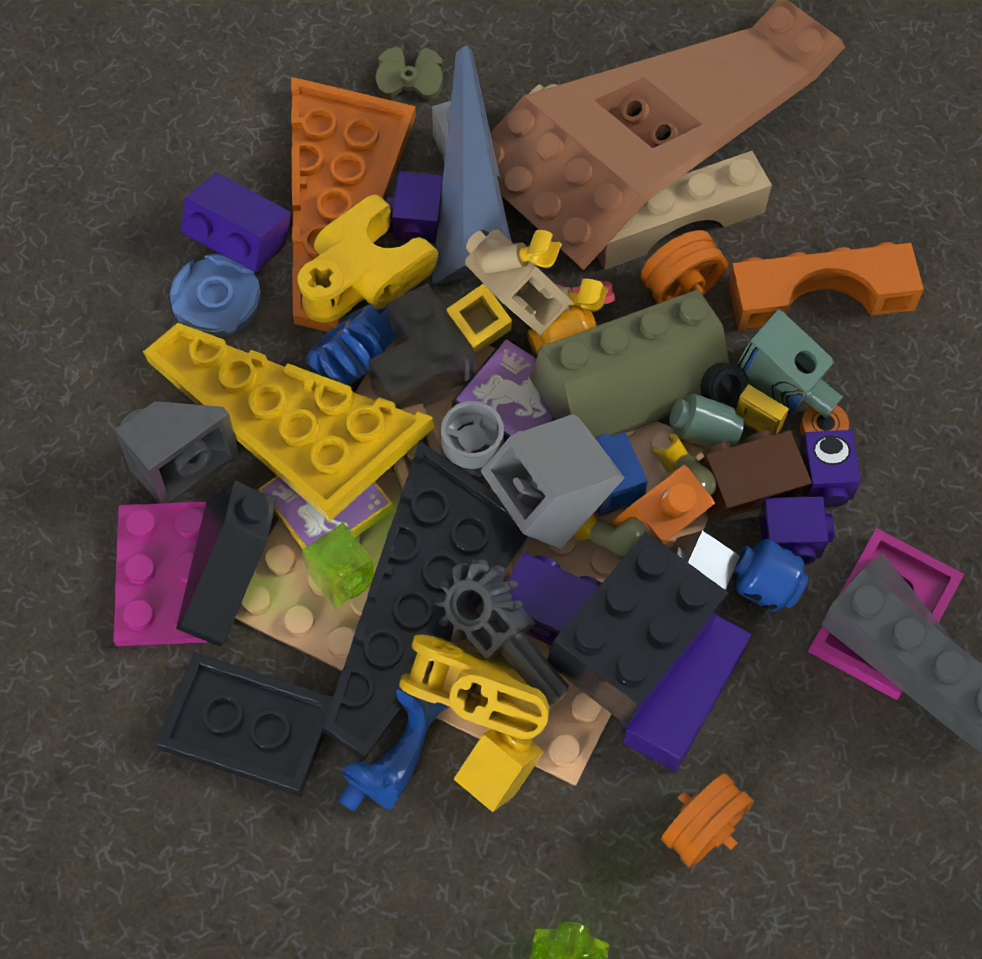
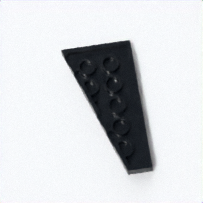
(437, 525)

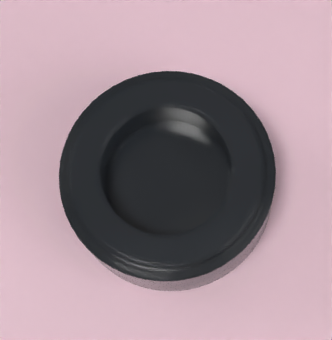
(724, 383)

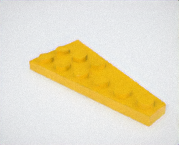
(294, 421)

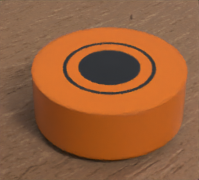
(814, 421)

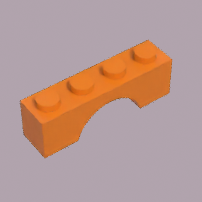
(878, 277)

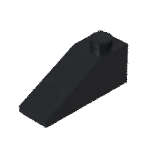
(224, 560)

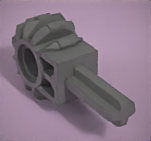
(500, 626)

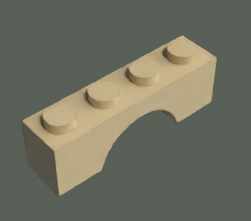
(718, 192)

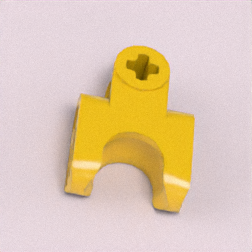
(356, 268)
(500, 704)

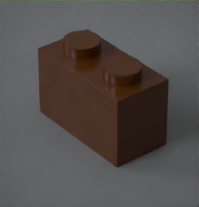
(754, 471)

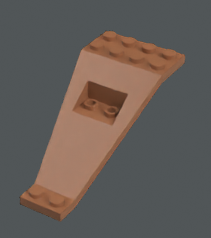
(587, 166)

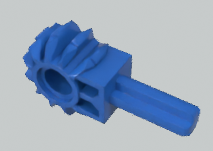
(350, 344)

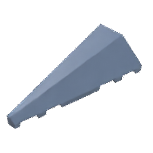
(470, 176)

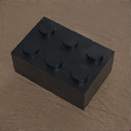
(636, 628)

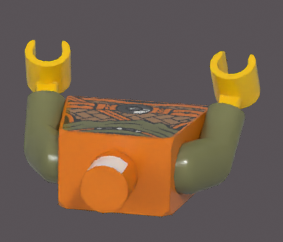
(662, 509)

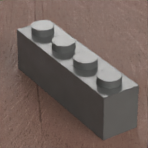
(905, 643)

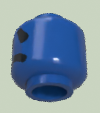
(770, 575)

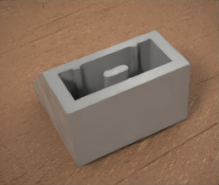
(552, 478)

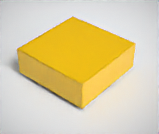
(761, 411)

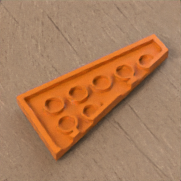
(341, 154)

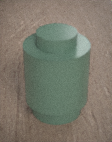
(705, 421)

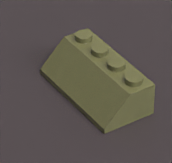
(631, 366)

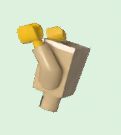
(519, 284)

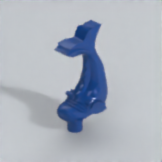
(387, 777)

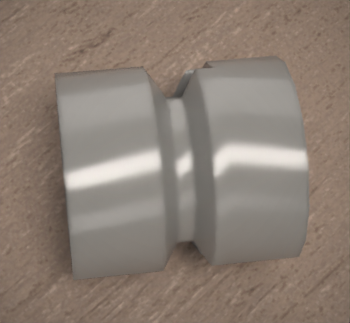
(471, 436)

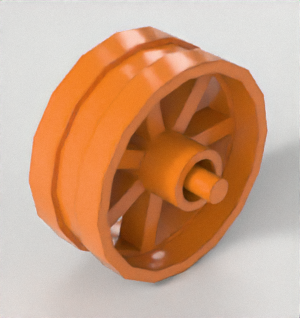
(684, 266)
(707, 820)

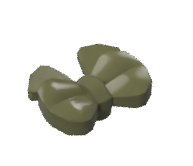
(395, 77)

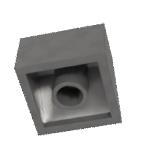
(176, 446)

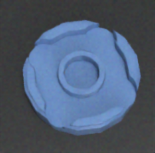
(218, 309)

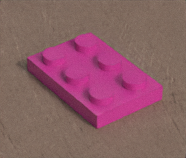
(153, 571)
(926, 576)

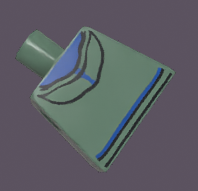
(789, 366)

